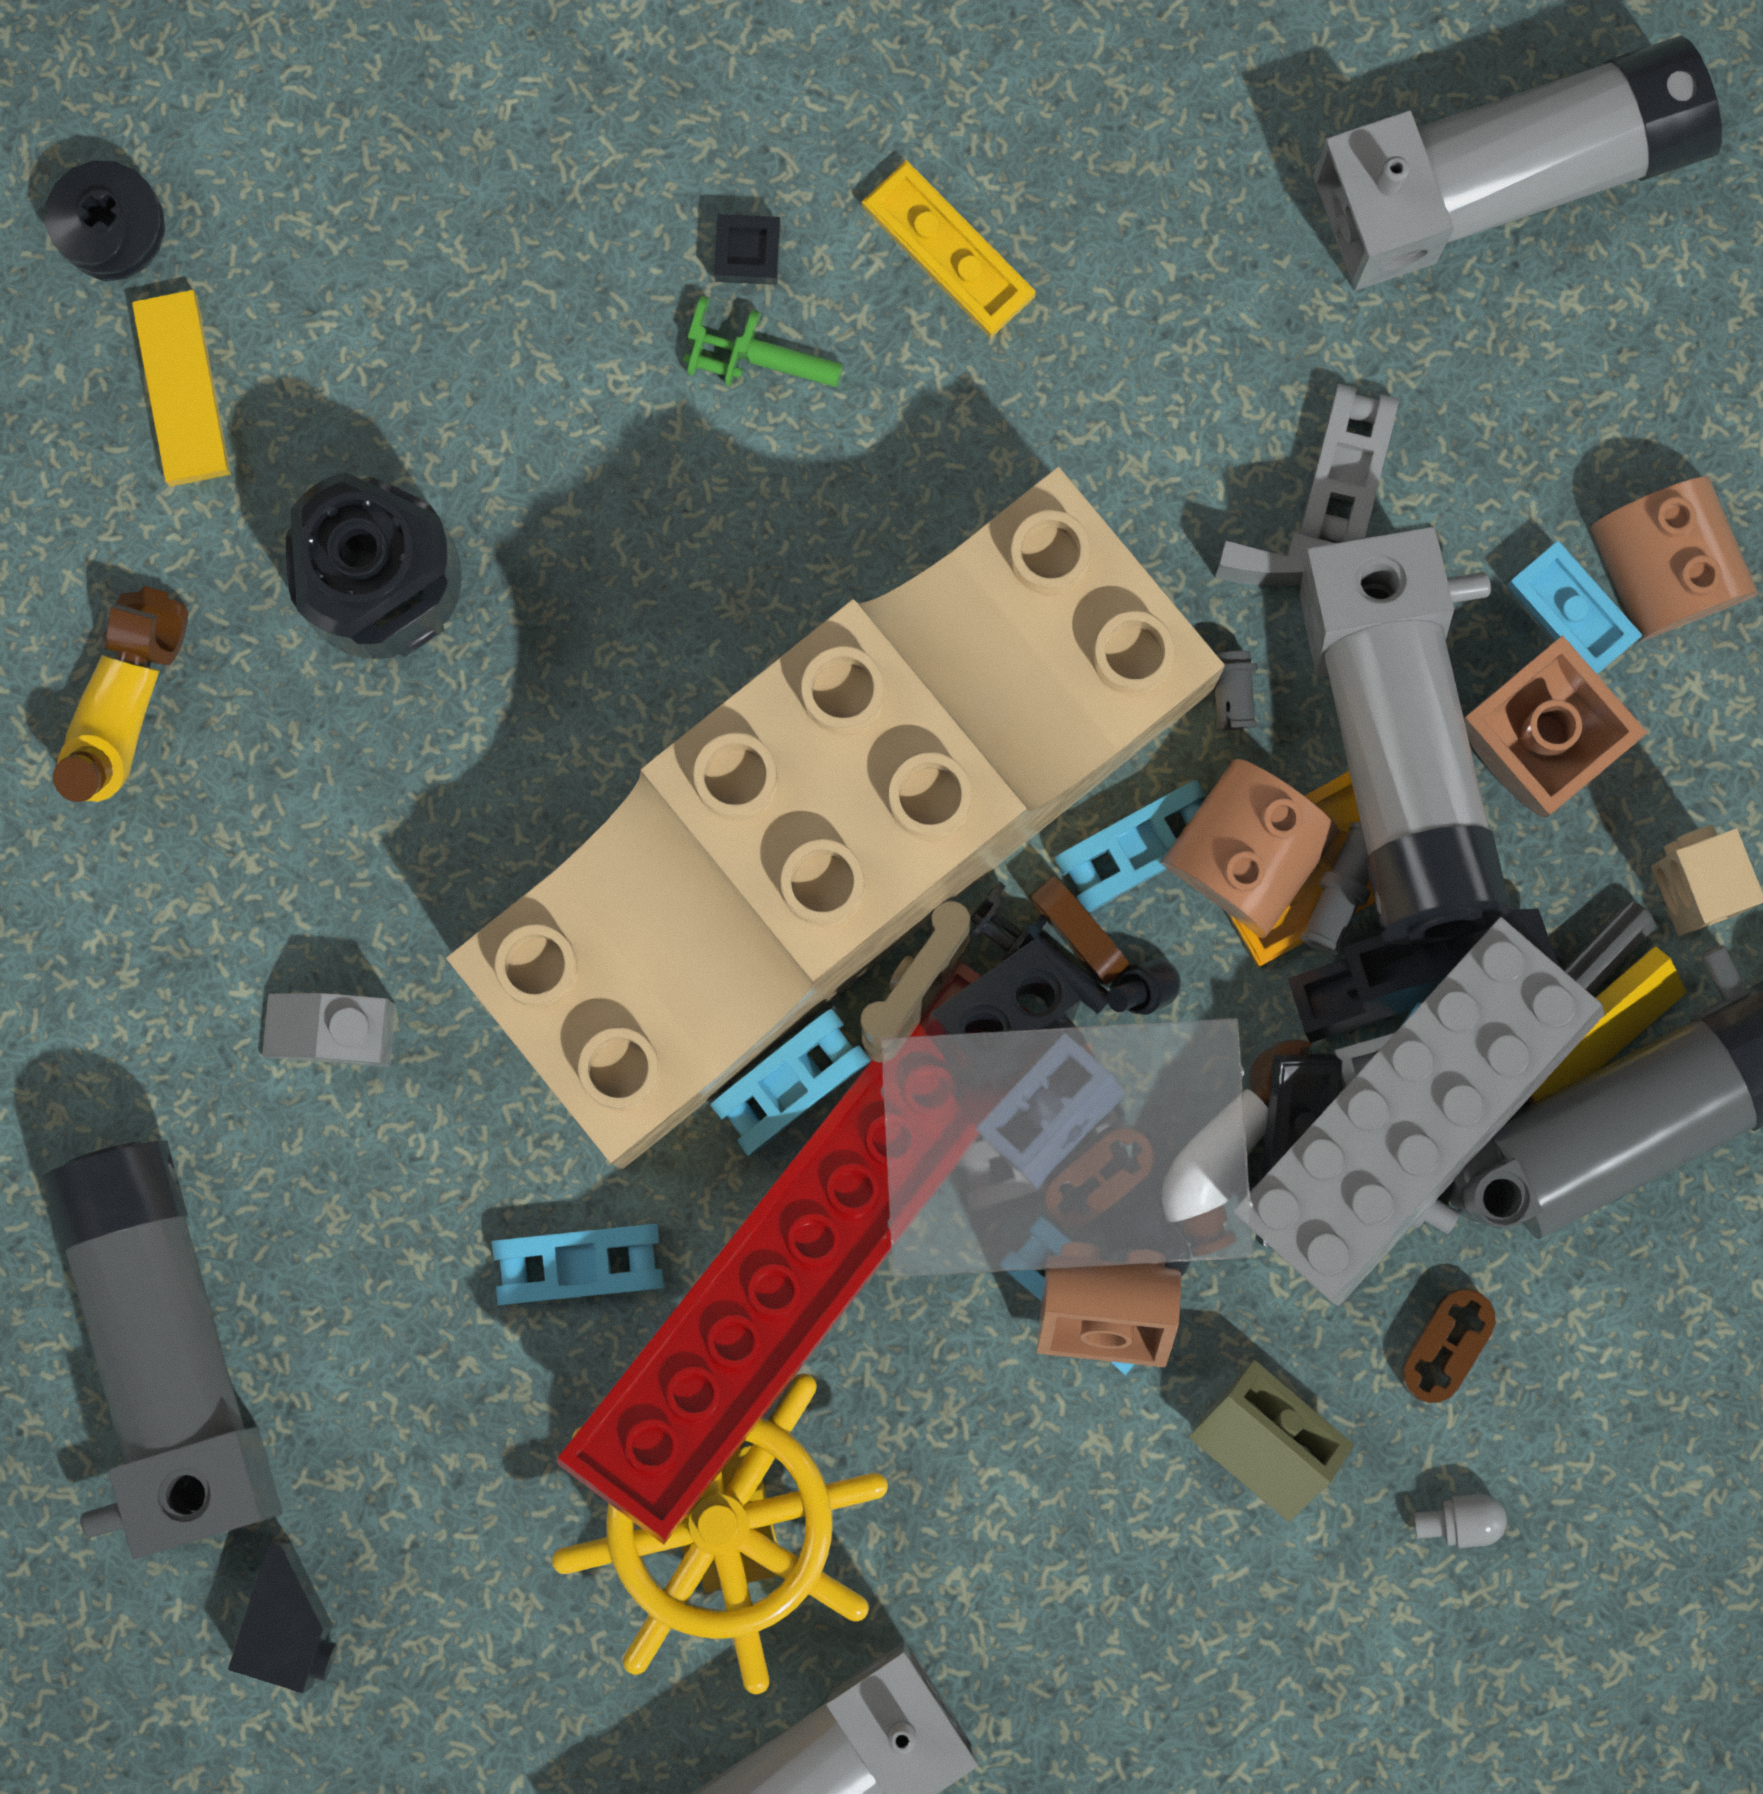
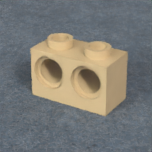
(1706, 879)

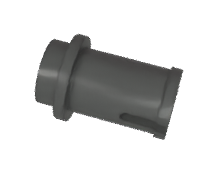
(1235, 692)

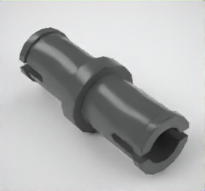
(1342, 893)

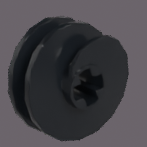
(93, 247)

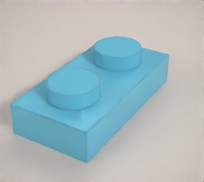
(1574, 606)

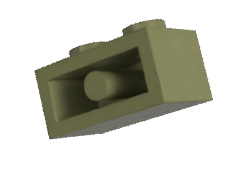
(1267, 1441)

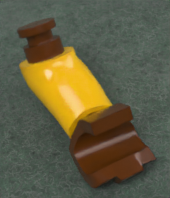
(114, 704)

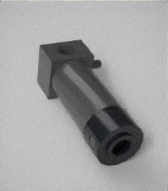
(156, 1353)

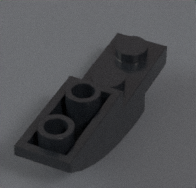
(1389, 977)

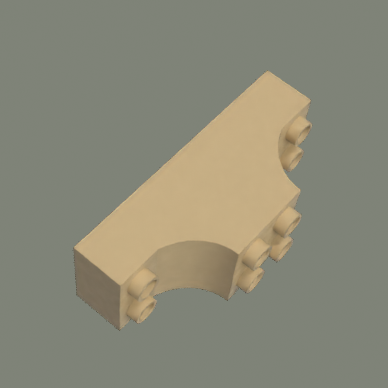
(834, 814)

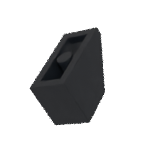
(284, 1625)

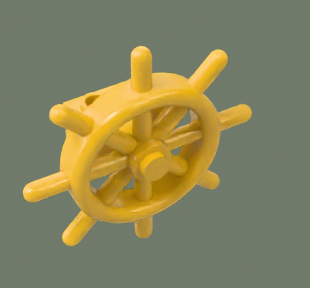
(733, 1542)

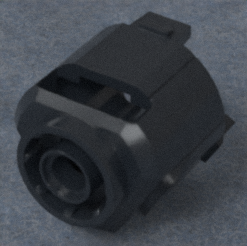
(410, 557)

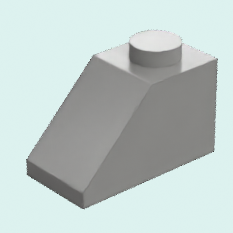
(329, 1028)

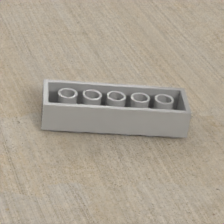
(1421, 1111)

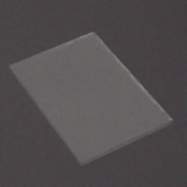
(1066, 1148)

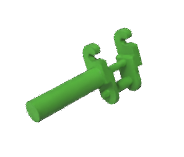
(756, 352)

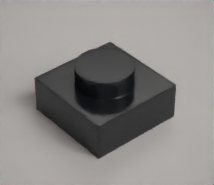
(747, 249)

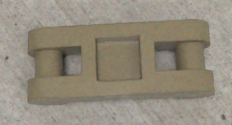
(918, 980)

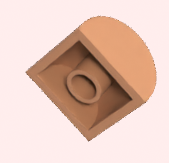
(1673, 557)
(1551, 729)
(1251, 845)
(1111, 1313)

